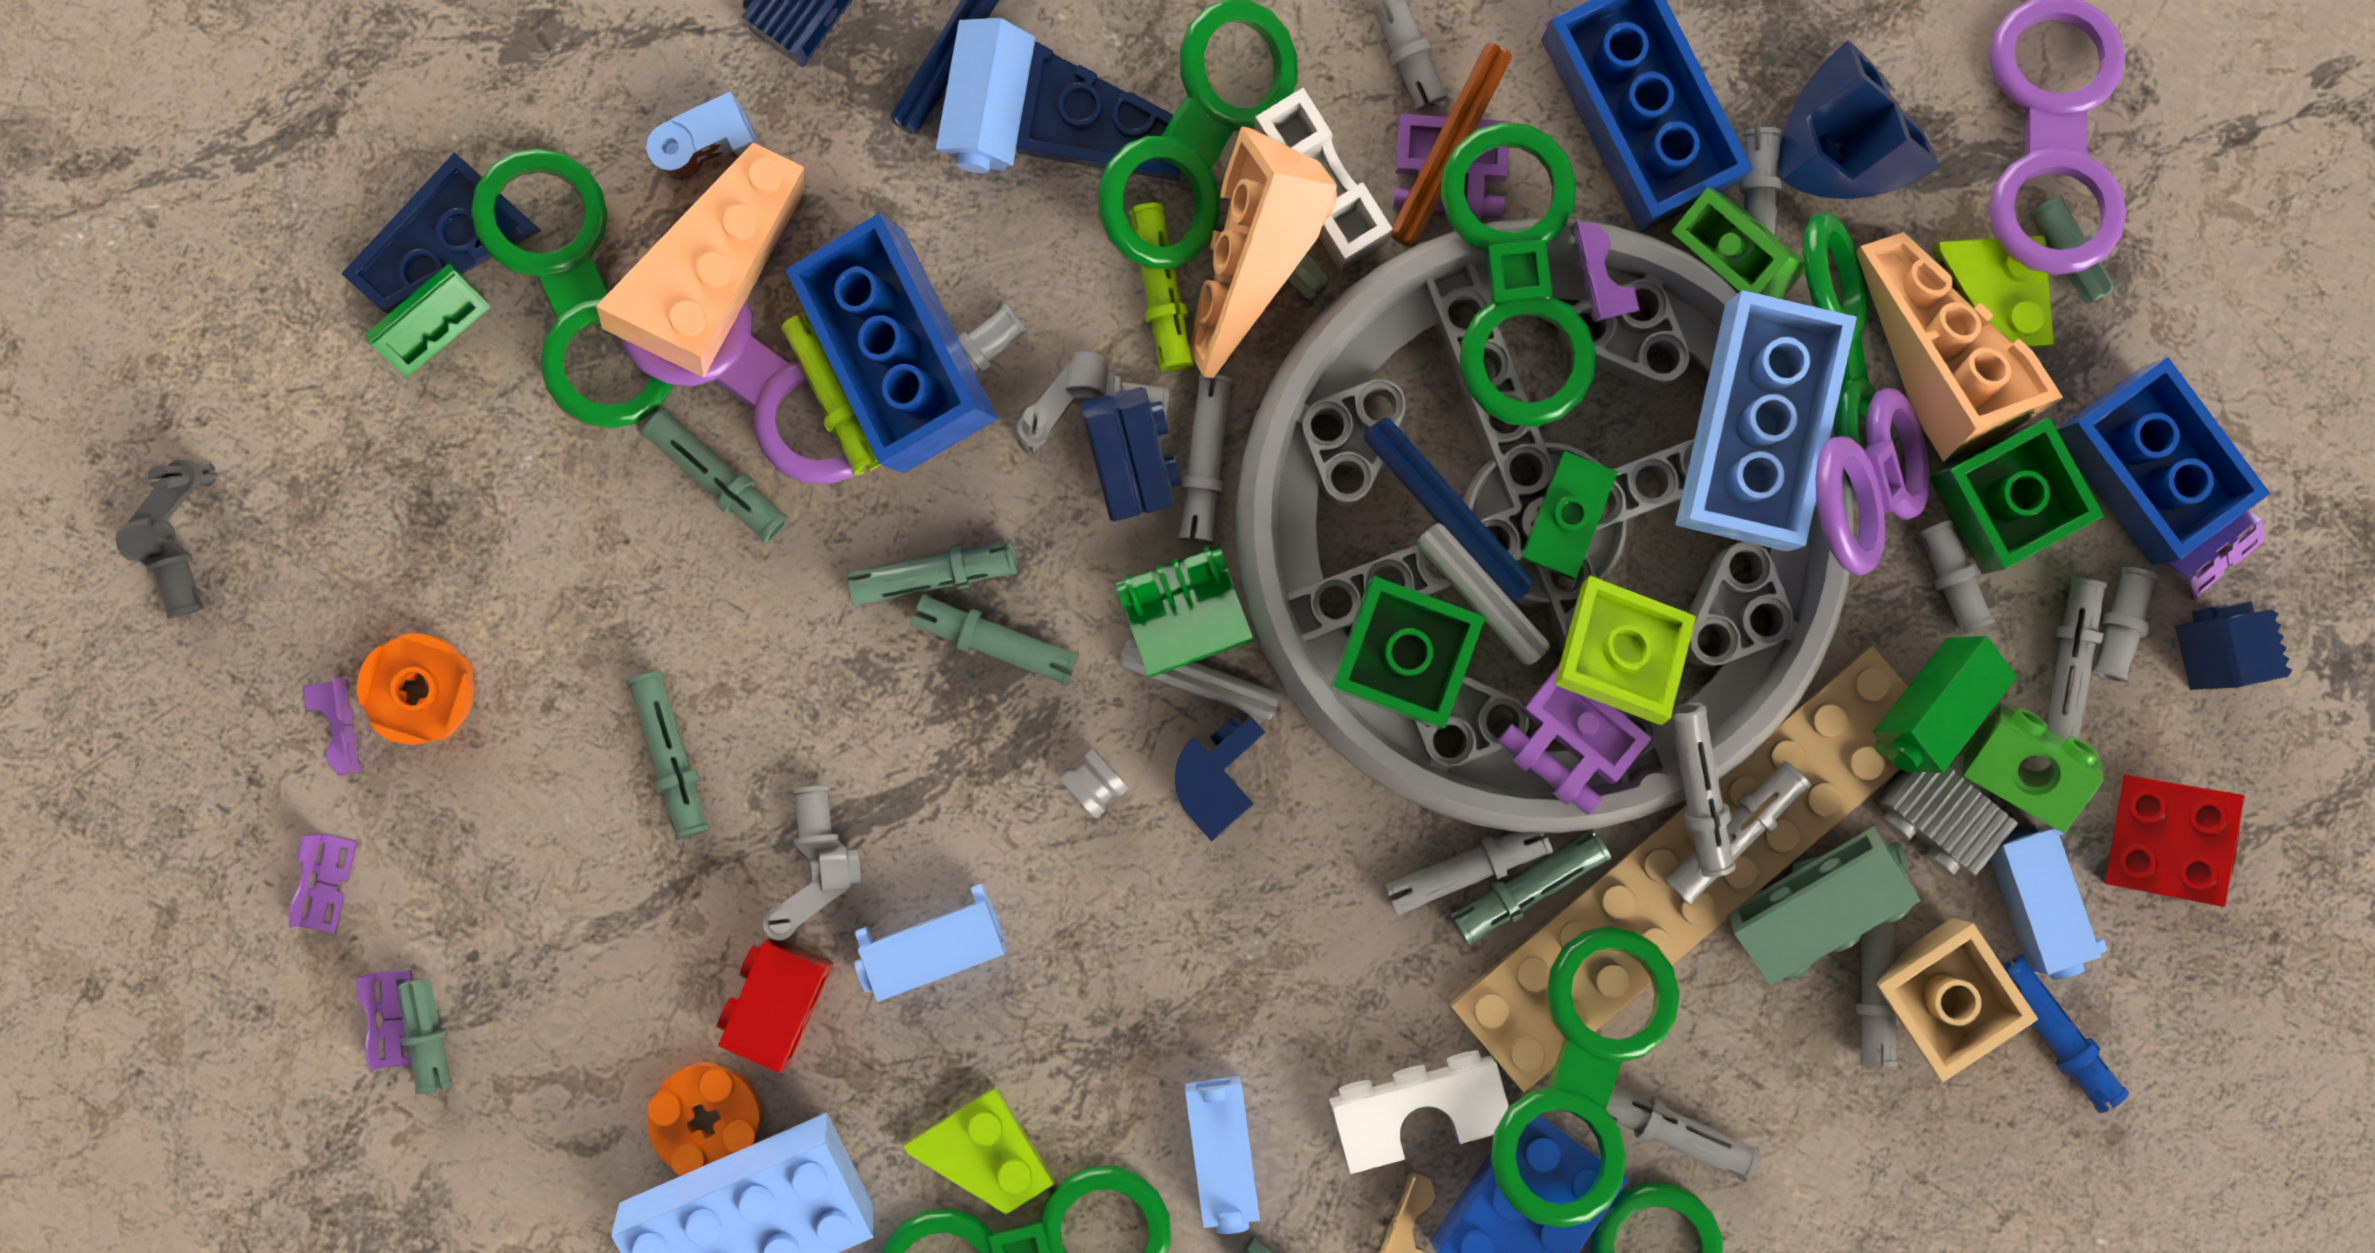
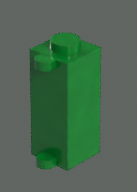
(1944, 705)

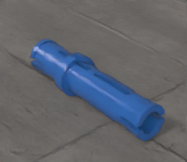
(2073, 1051)

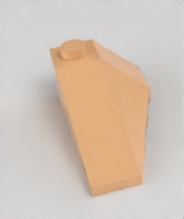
(1268, 229)
(1952, 361)

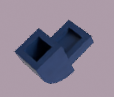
(1205, 787)

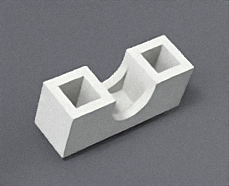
(1357, 222)
(1372, 1116)

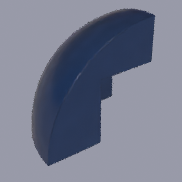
(1851, 134)

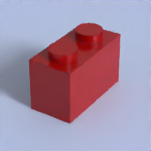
(773, 1004)

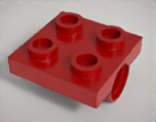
(2175, 840)

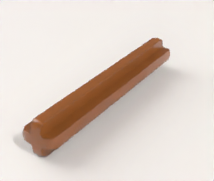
(1459, 124)

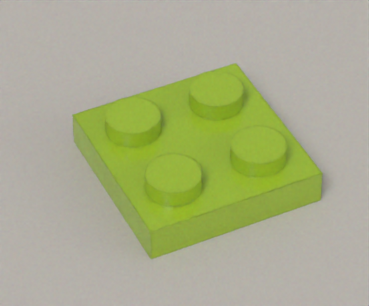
(1625, 650)

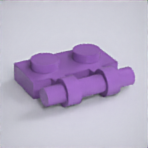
(1414, 143)
(1587, 728)

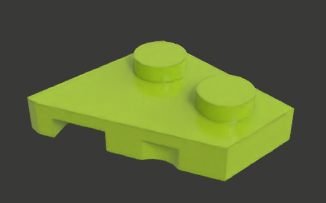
(2004, 286)
(984, 1153)

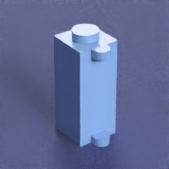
(985, 94)
(2045, 902)
(930, 949)
(1222, 1154)

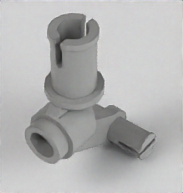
(1080, 381)
(830, 864)

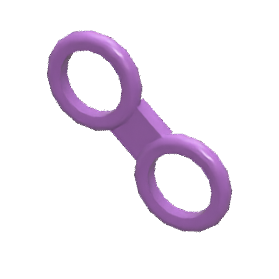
(2057, 136)
(759, 381)
(1875, 480)

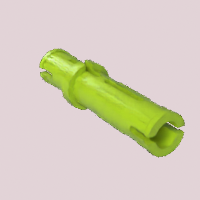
(1165, 310)
(839, 414)

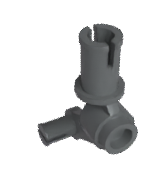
(151, 537)

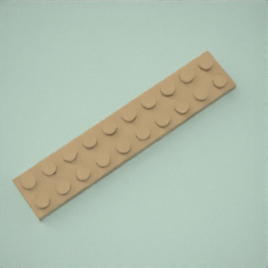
(1822, 738)

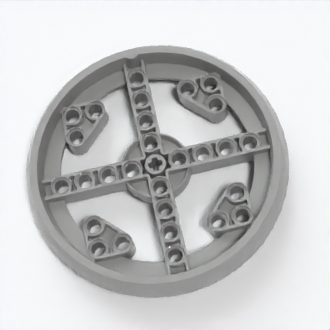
(1284, 579)

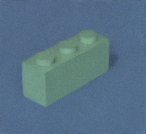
(1823, 907)

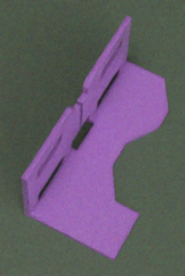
(1604, 294)
(2207, 551)
(334, 704)
(328, 873)
(390, 1007)

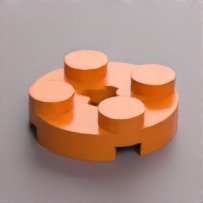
(388, 705)
(715, 1089)

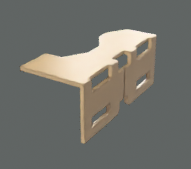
(1415, 1199)

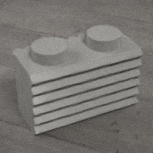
(1947, 817)

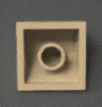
(1954, 997)

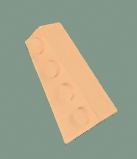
(703, 269)

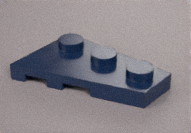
(1085, 119)
(430, 234)

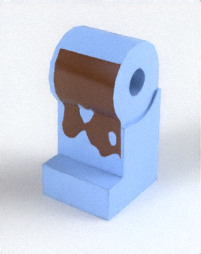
(700, 136)

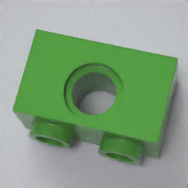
(1739, 246)
(2051, 794)

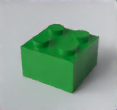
(2016, 496)
(1407, 652)

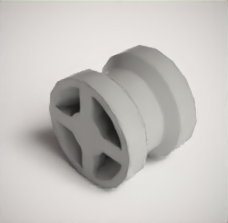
(1094, 783)

